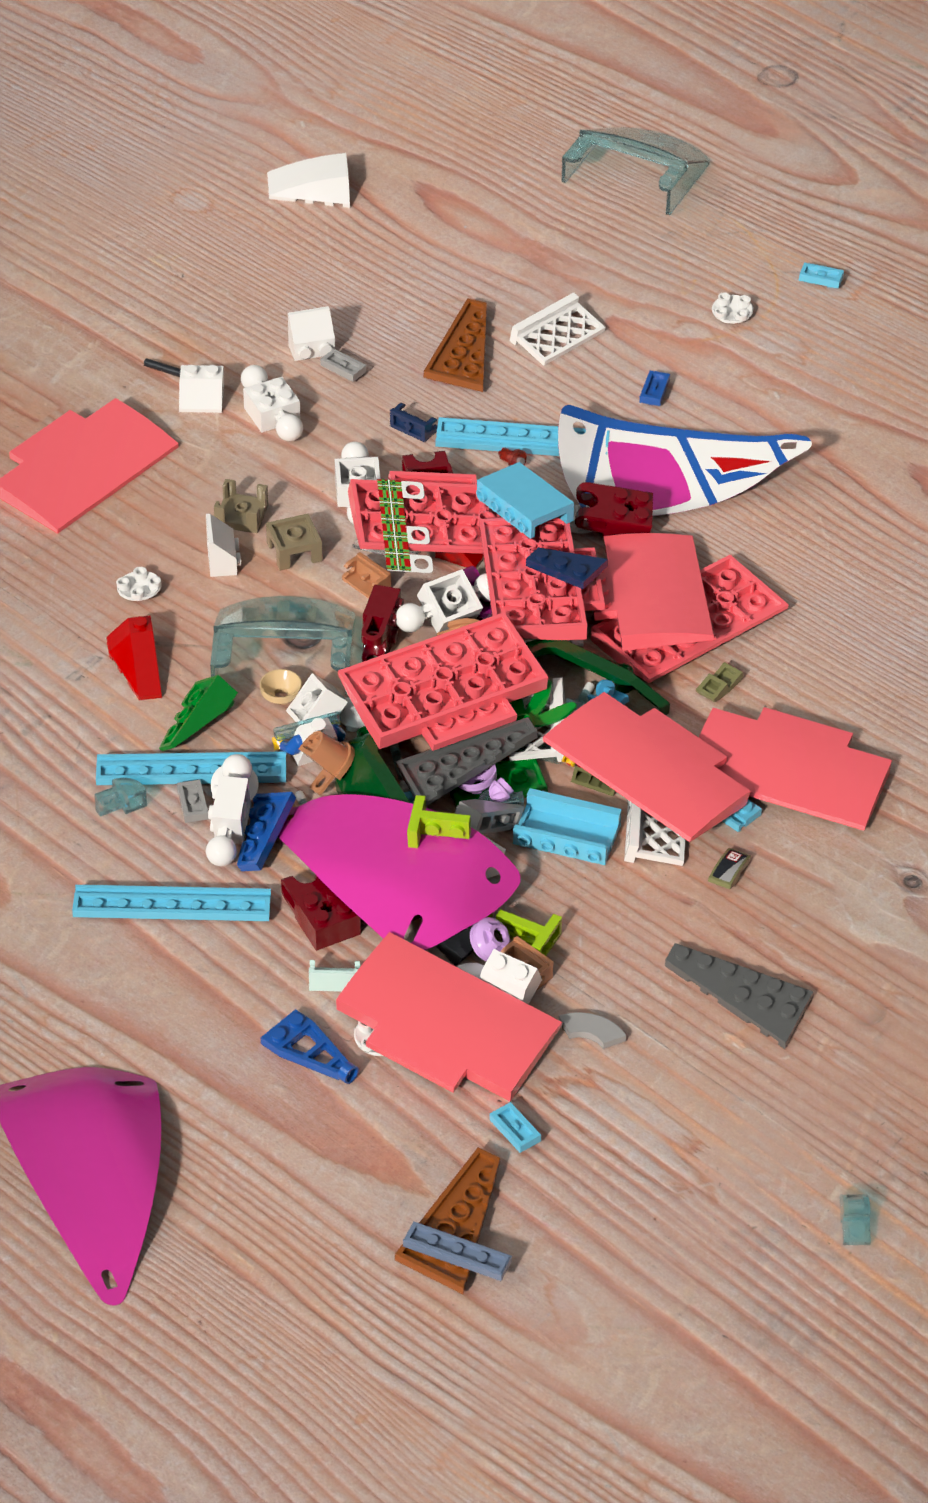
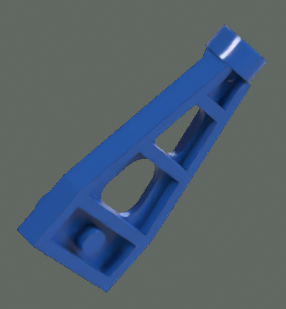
(291, 1030)

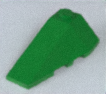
(201, 705)

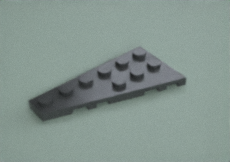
(444, 769)
(750, 995)

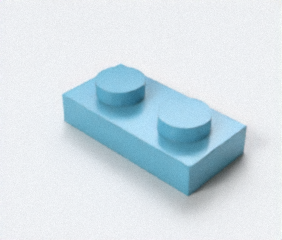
(821, 275)
(515, 1127)

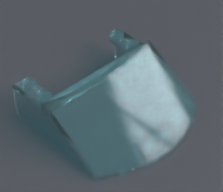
(683, 160)
(284, 618)

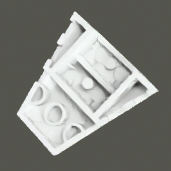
(312, 180)

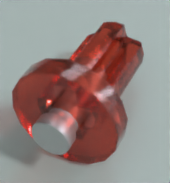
(512, 457)

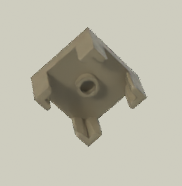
(240, 510)
(292, 537)

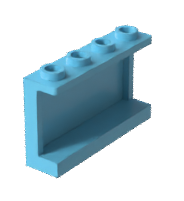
(523, 498)
(567, 826)

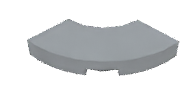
(593, 1028)

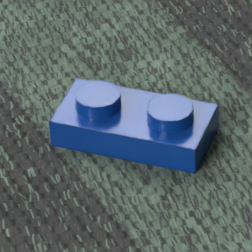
(654, 388)

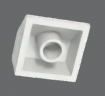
(310, 333)
(201, 388)
(221, 548)
(316, 699)
(511, 976)

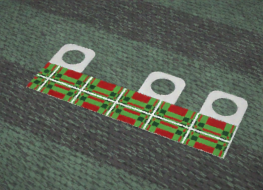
(394, 527)

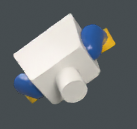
(302, 732)

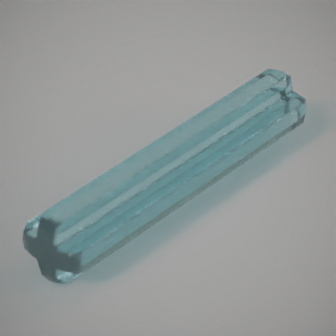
(288, 731)

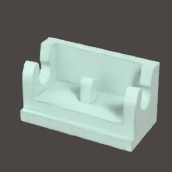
(330, 978)

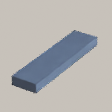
(457, 1251)

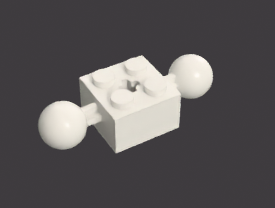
(271, 403)
(353, 465)
(444, 601)
(230, 810)

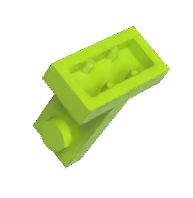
(435, 823)
(534, 934)

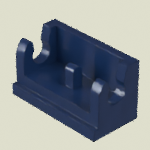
(412, 424)

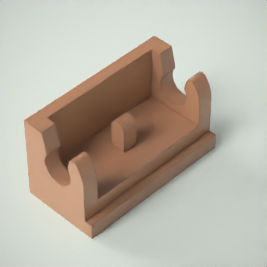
(365, 574)
(526, 953)

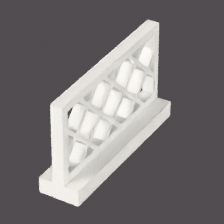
(547, 320)
(533, 752)
(637, 837)

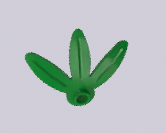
(538, 704)

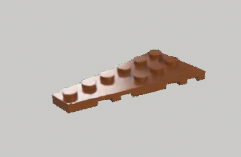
(462, 350)
(460, 1213)

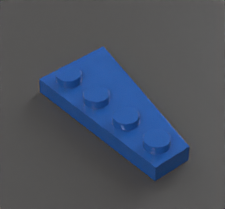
(265, 825)

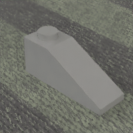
(490, 815)

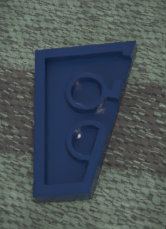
(566, 566)

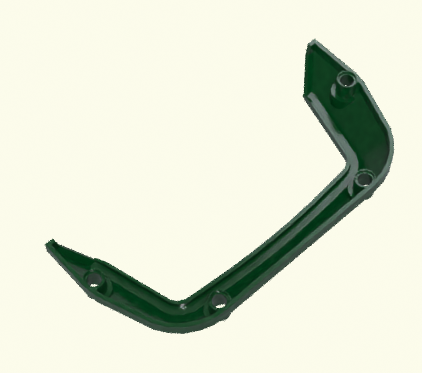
(372, 777)

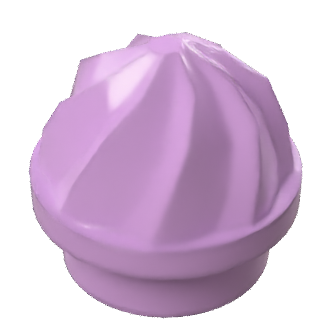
(500, 790)

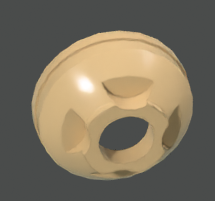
(280, 681)

